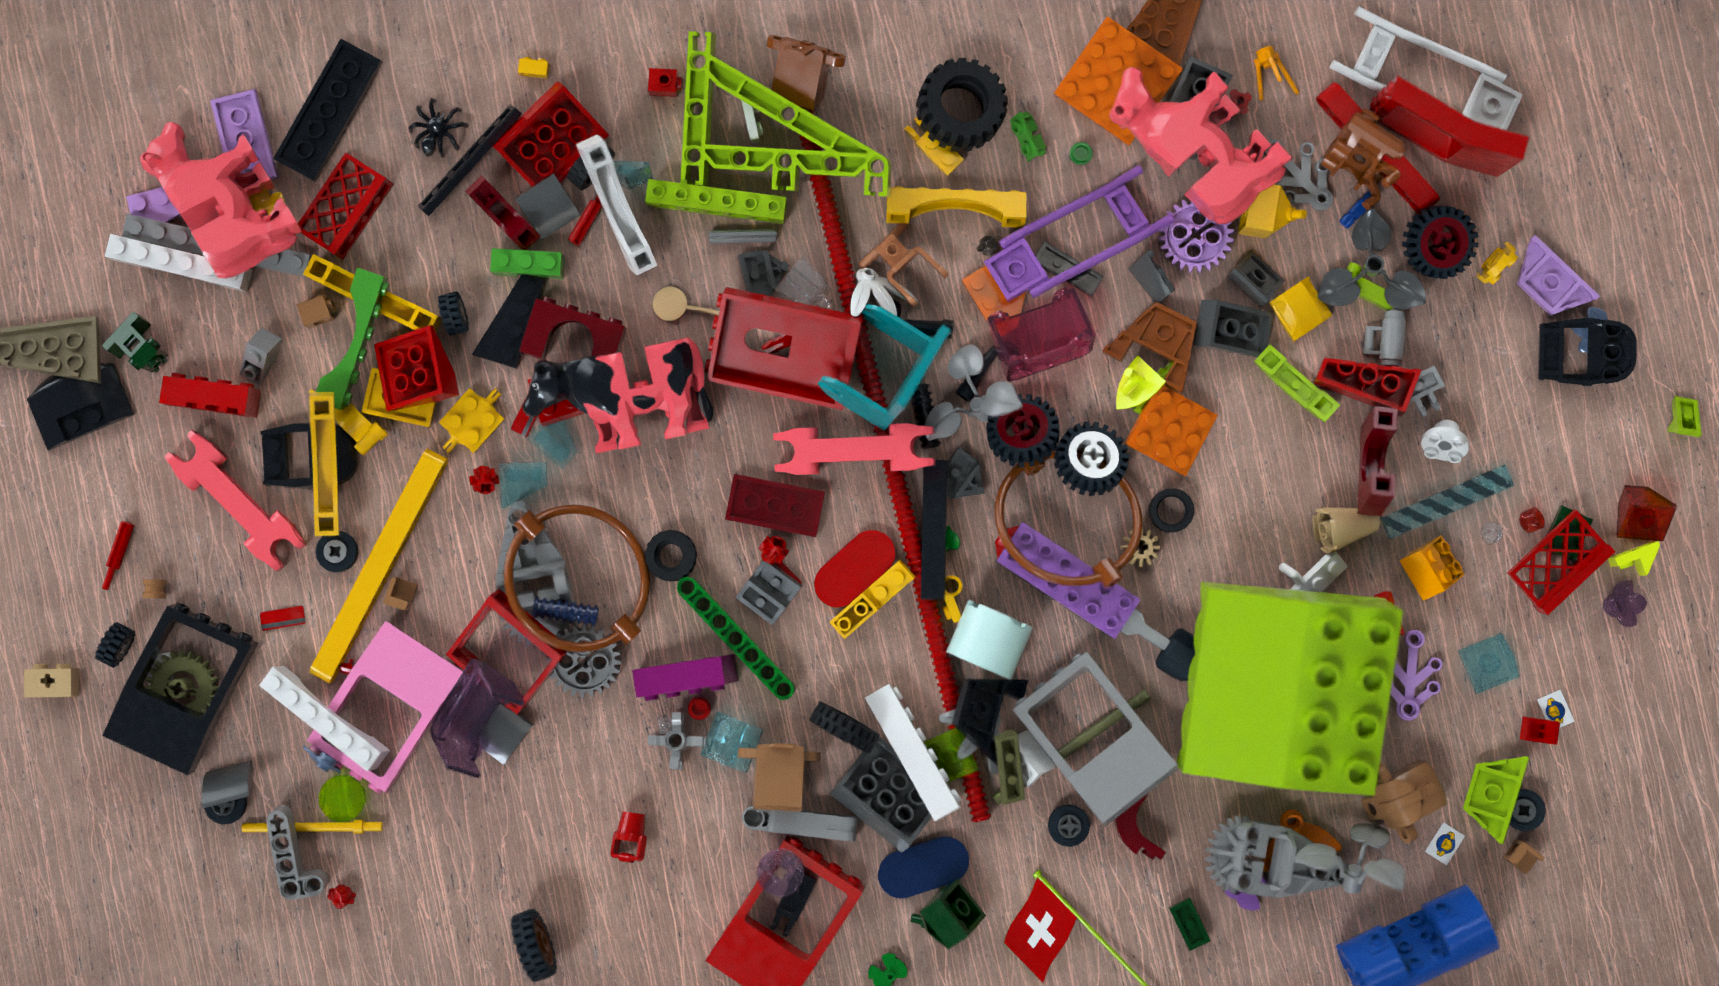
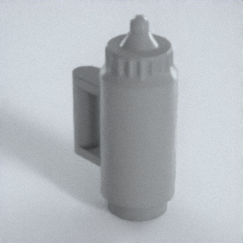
(1392, 338)

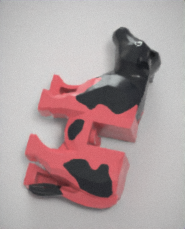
(602, 391)

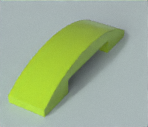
(1295, 384)

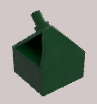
(950, 915)

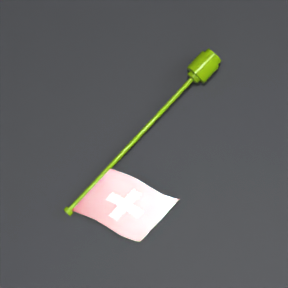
(1044, 928)

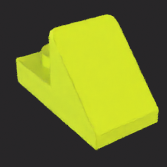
(1642, 556)

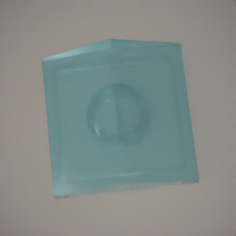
(632, 173)
(1489, 663)

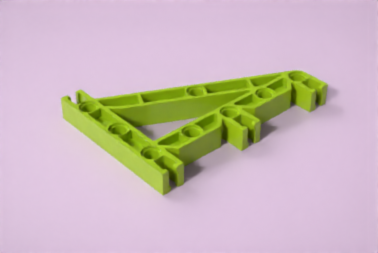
(852, 155)

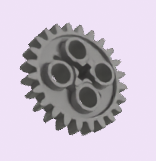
(598, 674)

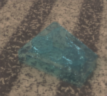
(554, 442)
(521, 480)

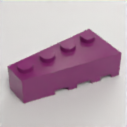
(685, 675)

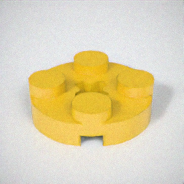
(1496, 263)

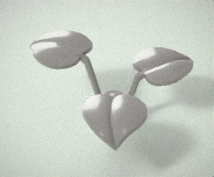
(999, 398)
(1383, 870)

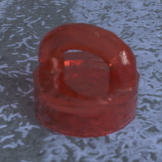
(1533, 518)

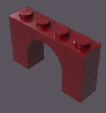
(548, 317)
(1376, 487)

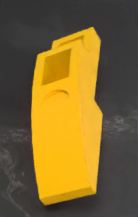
(872, 599)

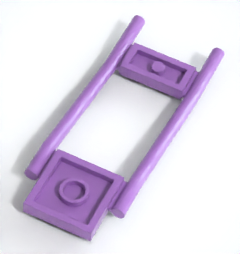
(1018, 268)

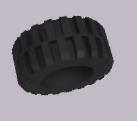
(973, 79)

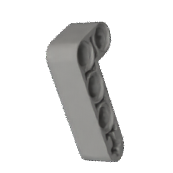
(292, 853)

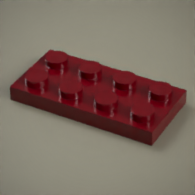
(775, 505)

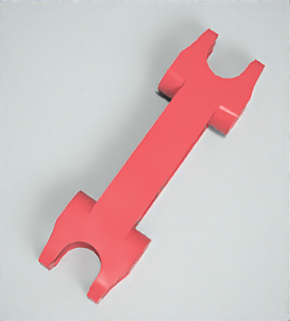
(895, 447)
(207, 471)

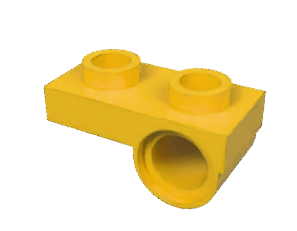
(951, 610)

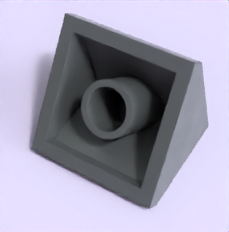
(1256, 278)

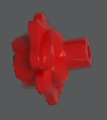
(341, 896)

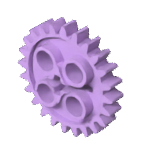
(1208, 251)

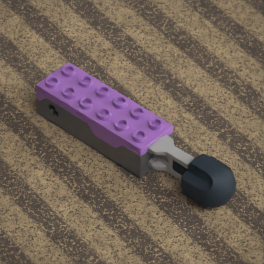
(1106, 609)

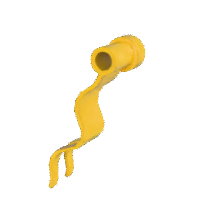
(359, 428)

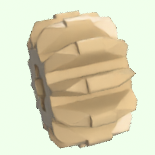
(1145, 553)

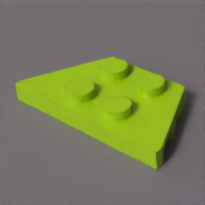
(1495, 794)

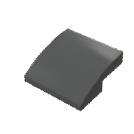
(547, 206)
(769, 591)
(504, 733)
(227, 784)

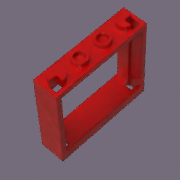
(499, 603)

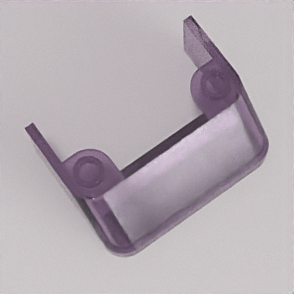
(467, 712)

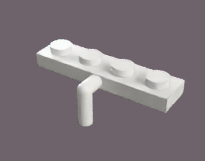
(1319, 576)

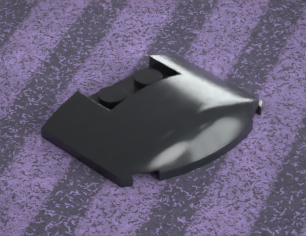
(75, 407)

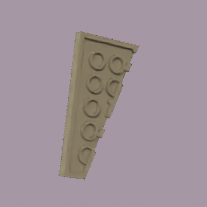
(54, 348)

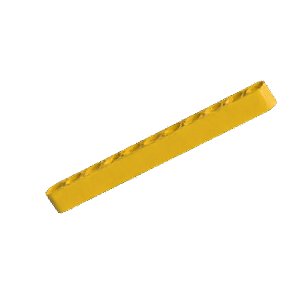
(378, 566)

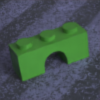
(526, 262)

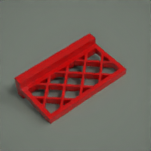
(356, 219)
(1568, 580)

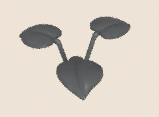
(1341, 290)

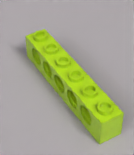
(716, 201)

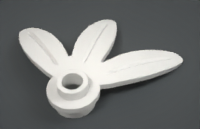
(869, 280)

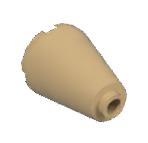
(1341, 527)

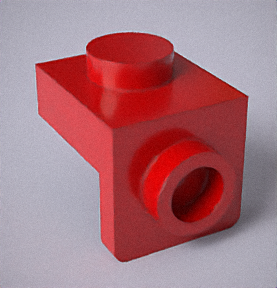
(1539, 730)

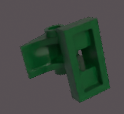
(145, 354)

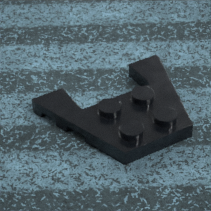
(980, 707)

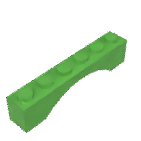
(367, 294)

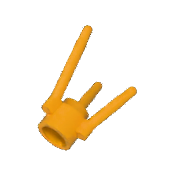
(1269, 59)

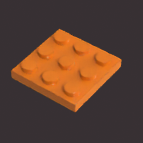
(1171, 430)

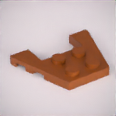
(1164, 334)

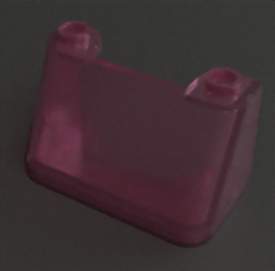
(1042, 336)

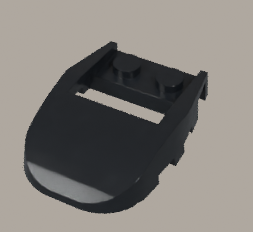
(1609, 351)
(277, 462)

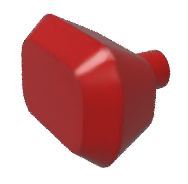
(345, 668)

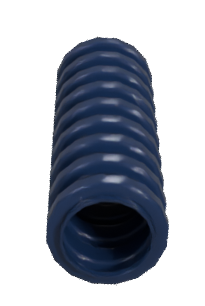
(565, 611)

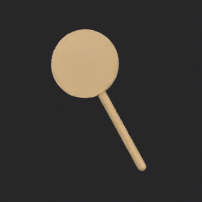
(671, 304)

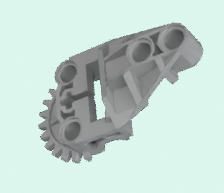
(533, 561)
(1285, 875)

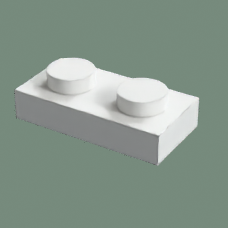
(754, 128)

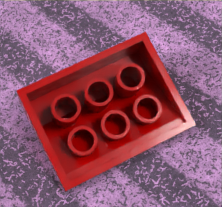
(547, 136)

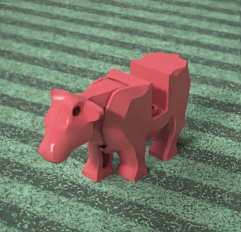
(1179, 130)
(217, 202)

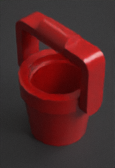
(630, 828)

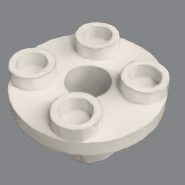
(1445, 442)

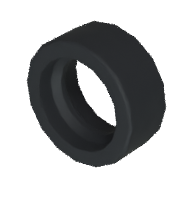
(1182, 496)

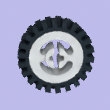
(1097, 443)

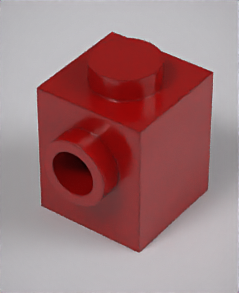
(664, 82)

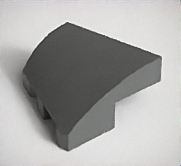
(1152, 277)

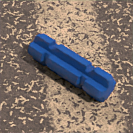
(1355, 212)

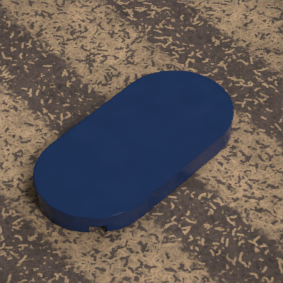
(923, 867)

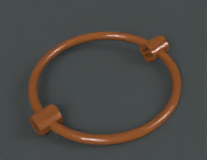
(1105, 571)
(625, 627)

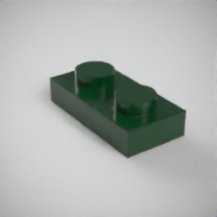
(1189, 924)

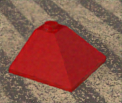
(414, 370)

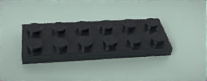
(327, 110)

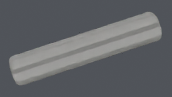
(742, 236)

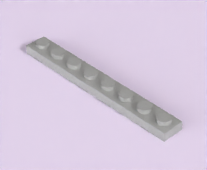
(182, 238)

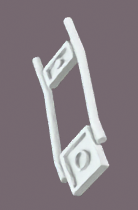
(1490, 99)

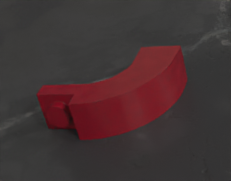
(502, 213)
(1130, 835)

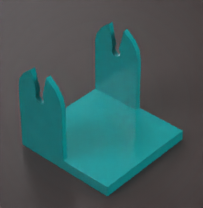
(906, 335)

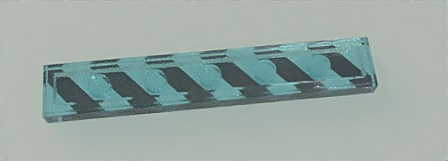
(1446, 502)

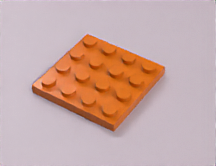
(1098, 73)

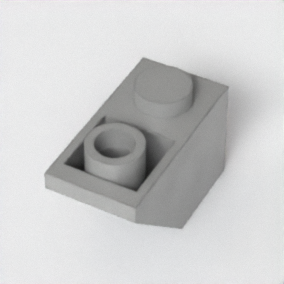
(259, 355)

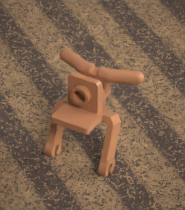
(898, 258)

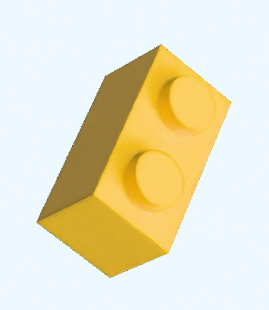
(533, 68)

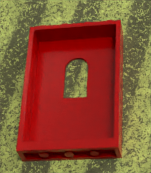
(820, 346)

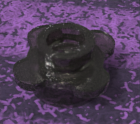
(989, 245)

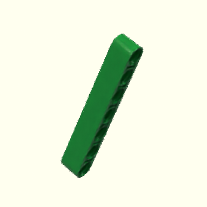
(725, 632)

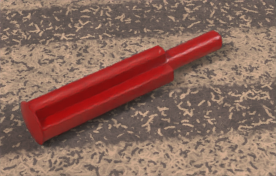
(585, 221)
(118, 551)

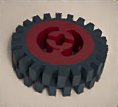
(1428, 229)
(1021, 446)

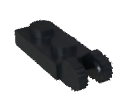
(793, 904)

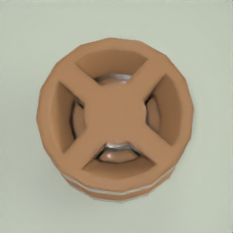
(154, 588)

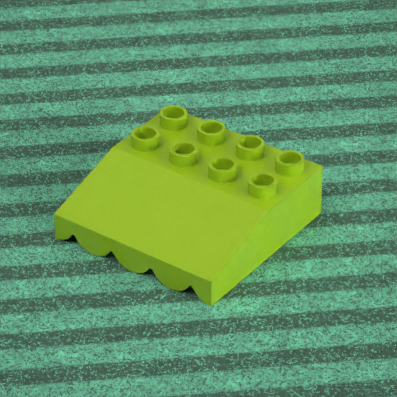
(1289, 688)

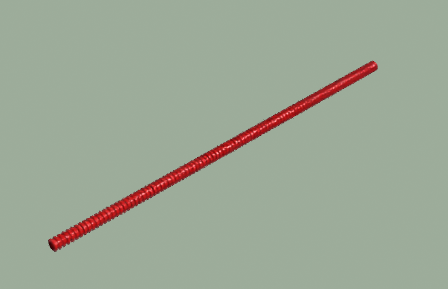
(895, 478)

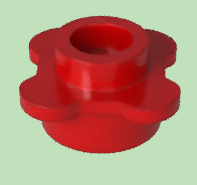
(1243, 97)

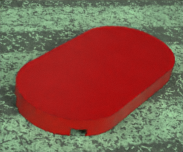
(854, 568)

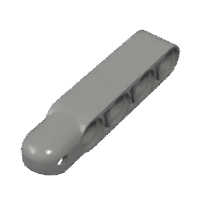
(802, 823)

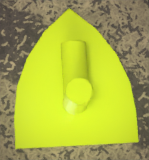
(1137, 384)

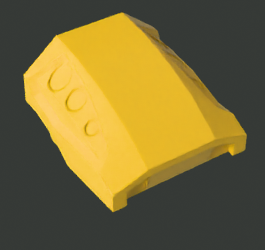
(1300, 309)

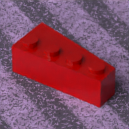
(1369, 382)
(210, 396)

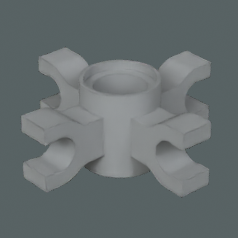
(676, 758)

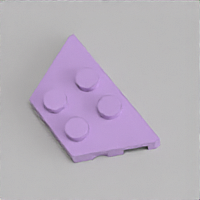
(1551, 280)

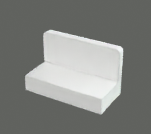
(1033, 759)

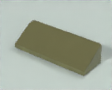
(1009, 767)

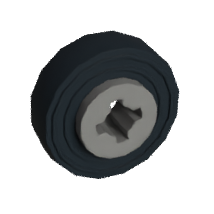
(348, 552)

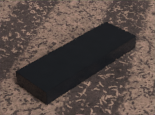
(1057, 262)

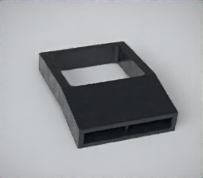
(160, 725)

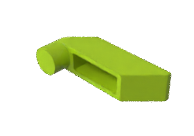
(1368, 290)

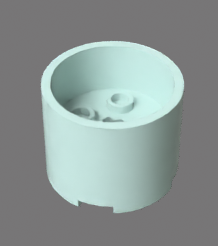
(989, 639)

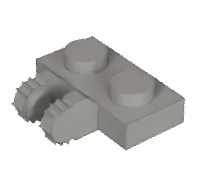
(1427, 383)

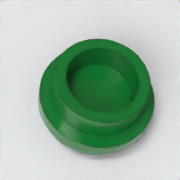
(1080, 153)

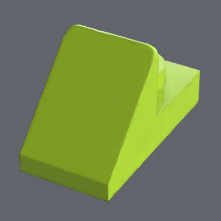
(1685, 417)

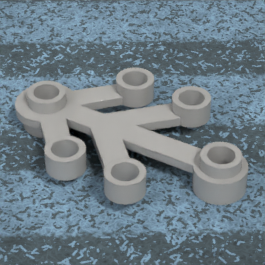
(1301, 178)

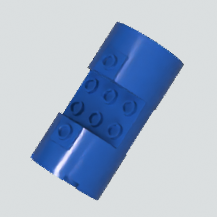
(1423, 945)

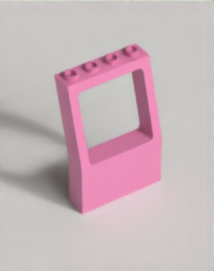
(409, 674)

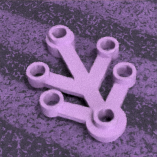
(1411, 679)

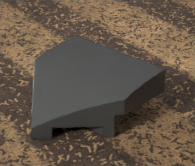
(761, 271)
(963, 475)

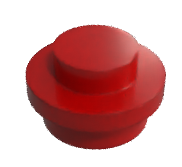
(699, 708)

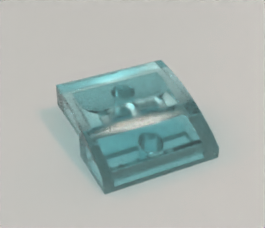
(726, 737)

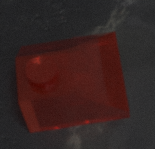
(1643, 514)

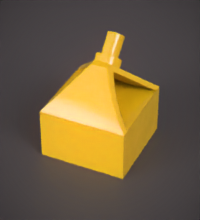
(1269, 213)

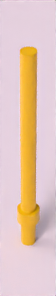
(356, 826)

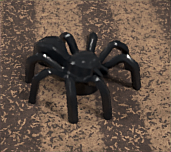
(436, 127)

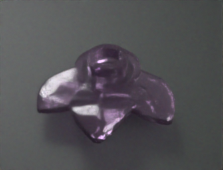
(1627, 604)

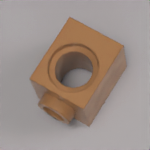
(316, 311)

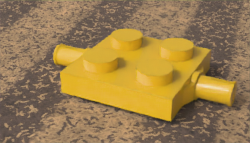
(471, 420)

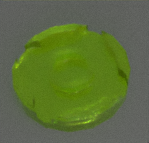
(342, 798)

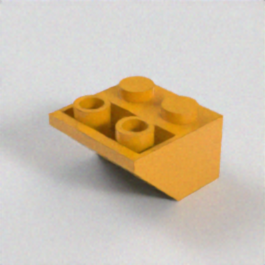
(1432, 567)

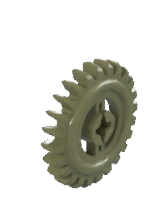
(160, 680)

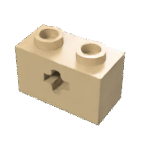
(38, 685)

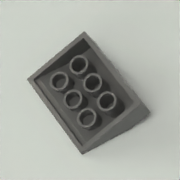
(883, 796)

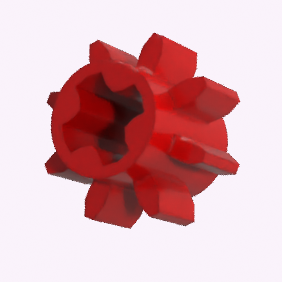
(484, 479)
(773, 550)

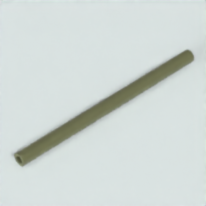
(1093, 731)

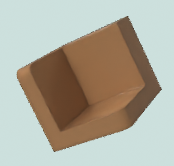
(400, 593)
(1522, 856)

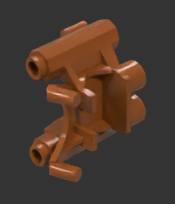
(1360, 151)

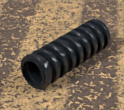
(923, 407)

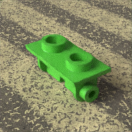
(1023, 126)

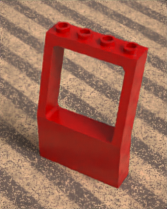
(1470, 142)
(761, 957)

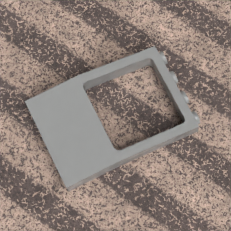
(1122, 770)

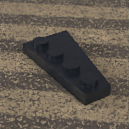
(506, 332)

